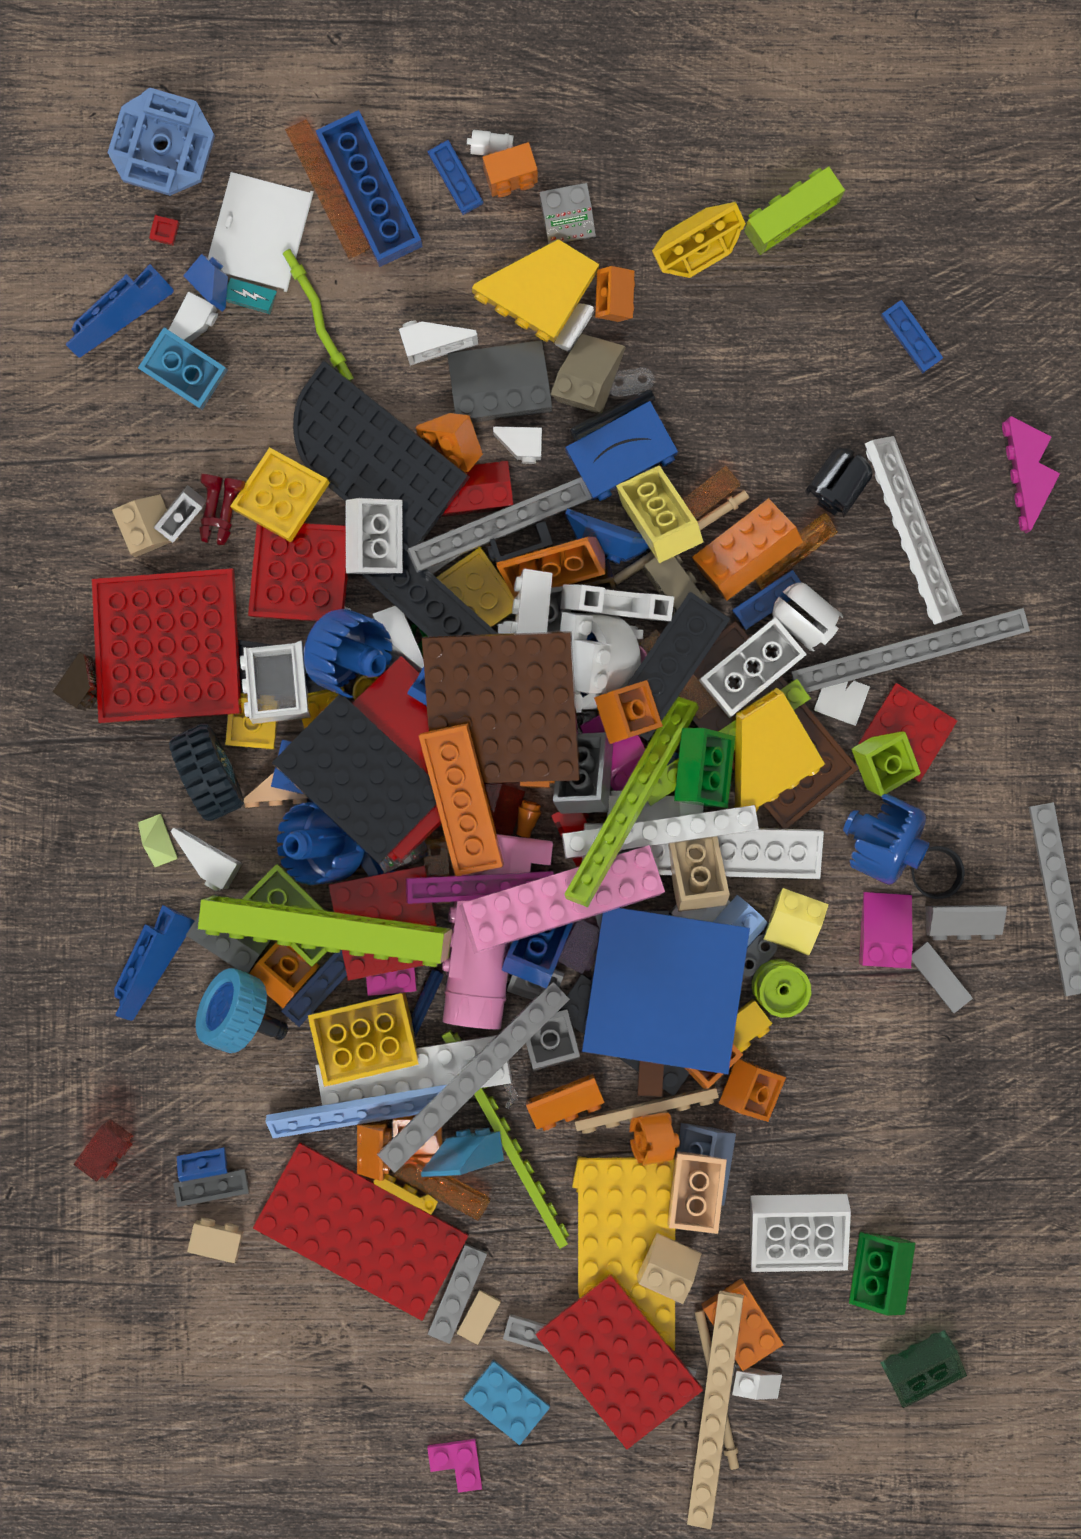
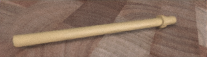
(732, 503)
(730, 1449)

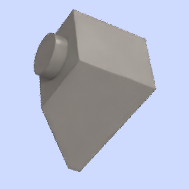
(180, 513)

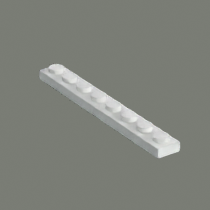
(670, 830)

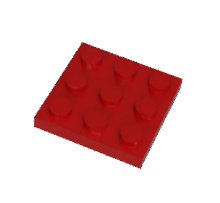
(922, 722)

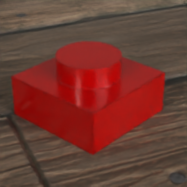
(164, 230)

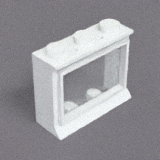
(275, 683)

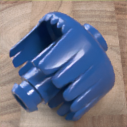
(343, 646)
(887, 841)
(316, 847)

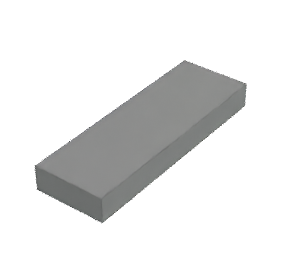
(940, 977)

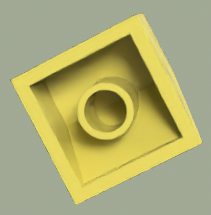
(795, 921)

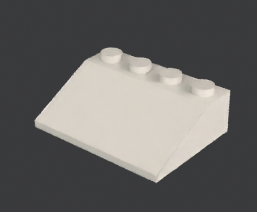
(799, 1232)

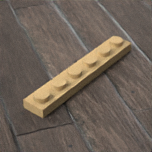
(679, 1101)

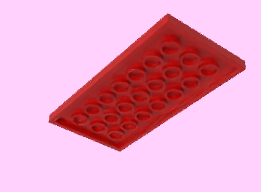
(360, 1231)

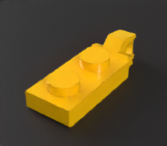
(407, 1193)

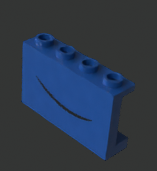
(622, 451)

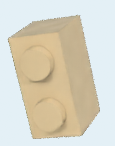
(215, 1240)

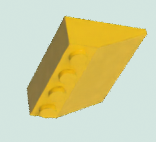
(364, 1039)

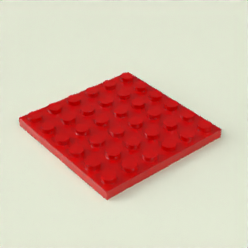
(166, 646)

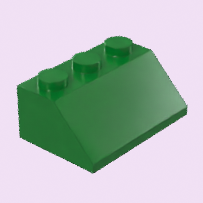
(704, 767)
(882, 1273)

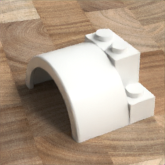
(600, 664)

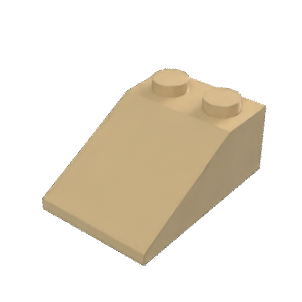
(698, 874)

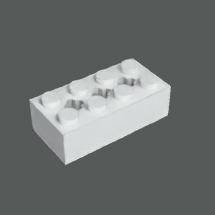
(768, 668)

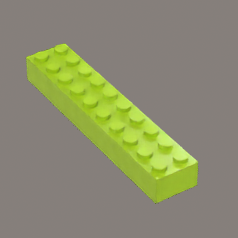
(325, 929)

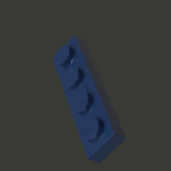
(316, 990)

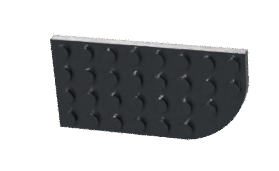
(372, 453)

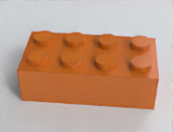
(747, 549)

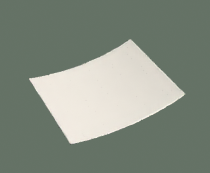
(842, 704)

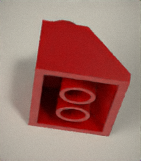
(484, 491)

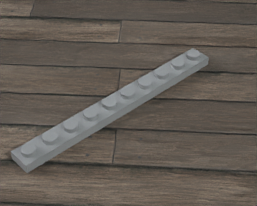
(912, 650)
(472, 1077)

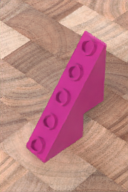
(1032, 478)

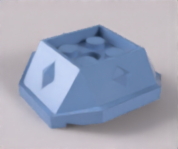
(158, 118)

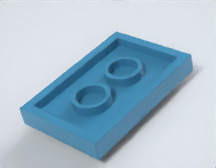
(506, 1402)

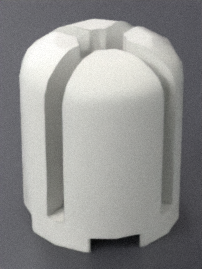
(824, 614)

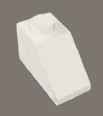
(521, 442)
(755, 1383)

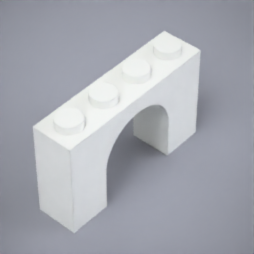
(617, 603)

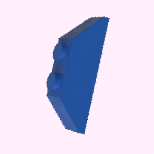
(617, 542)

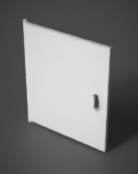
(260, 226)

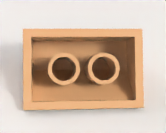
(696, 1192)

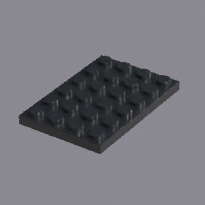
(358, 778)

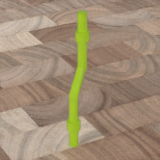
(299, 273)

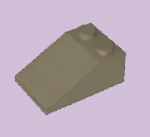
(588, 373)

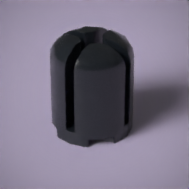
(840, 481)

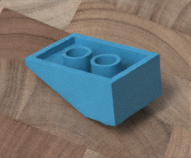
(183, 368)
(465, 1153)

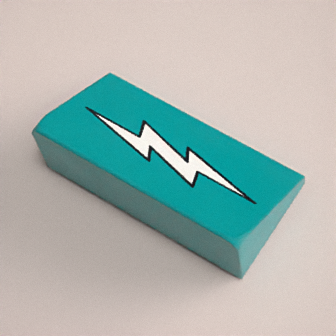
(250, 296)

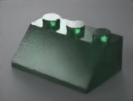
(923, 1368)

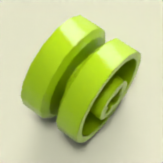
(781, 988)

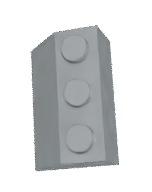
(965, 921)

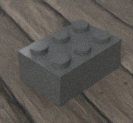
(593, 787)

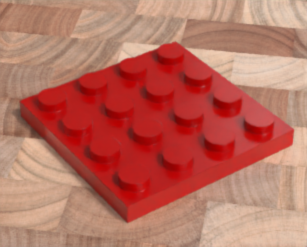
(299, 576)
(382, 898)

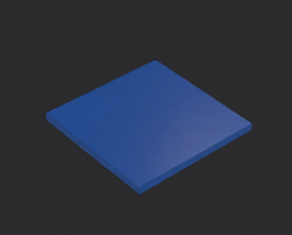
(666, 990)

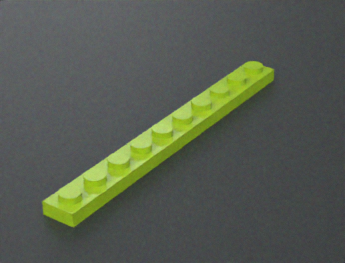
(630, 803)
(522, 1167)

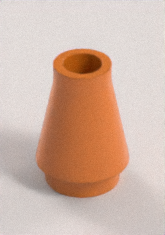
(527, 818)

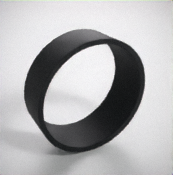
(959, 879)

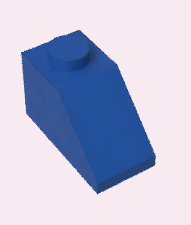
(209, 280)

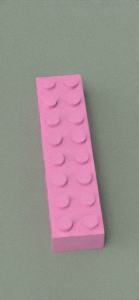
(543, 906)

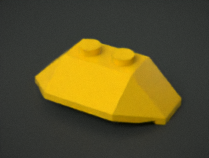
(699, 240)

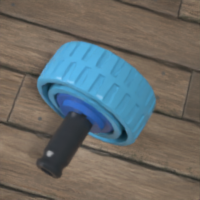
(235, 1011)

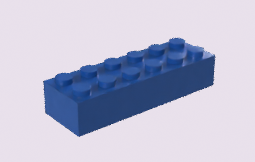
(369, 188)

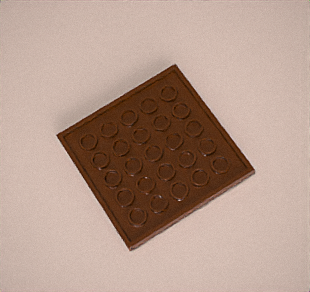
(514, 698)

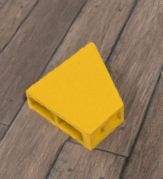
(540, 288)
(771, 751)

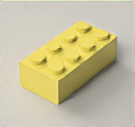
(659, 514)

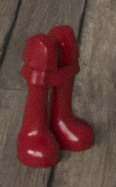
(231, 489)

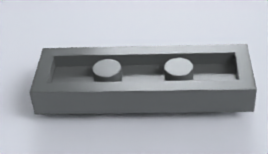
(211, 1188)

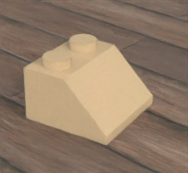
(138, 522)
(669, 1268)

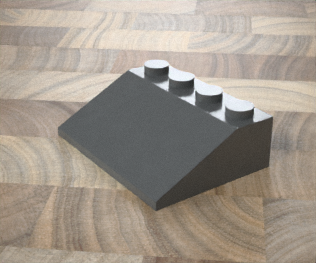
(500, 381)

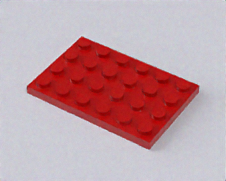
(619, 1361)

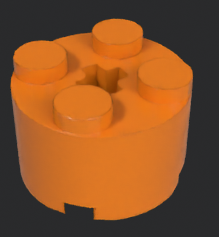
(653, 1138)

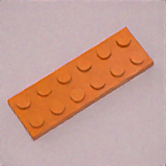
(461, 799)

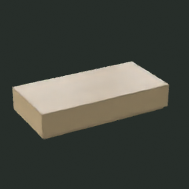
(478, 1317)

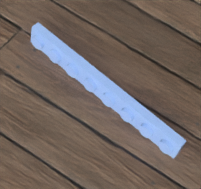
(350, 1112)

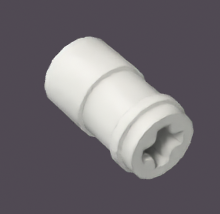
(487, 143)

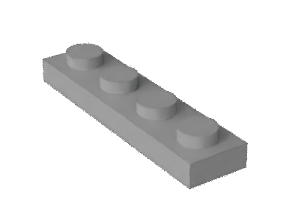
(457, 1293)

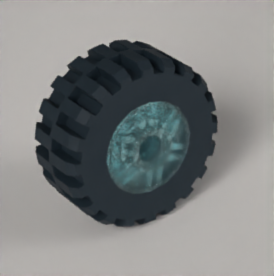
(206, 772)

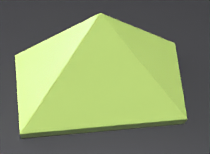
(157, 840)

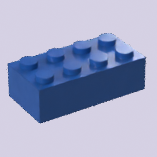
(537, 955)

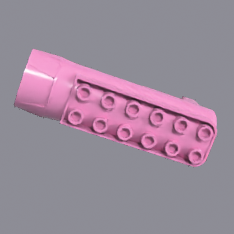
(476, 980)

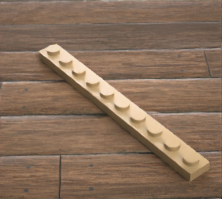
(715, 1409)

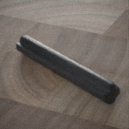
(606, 417)

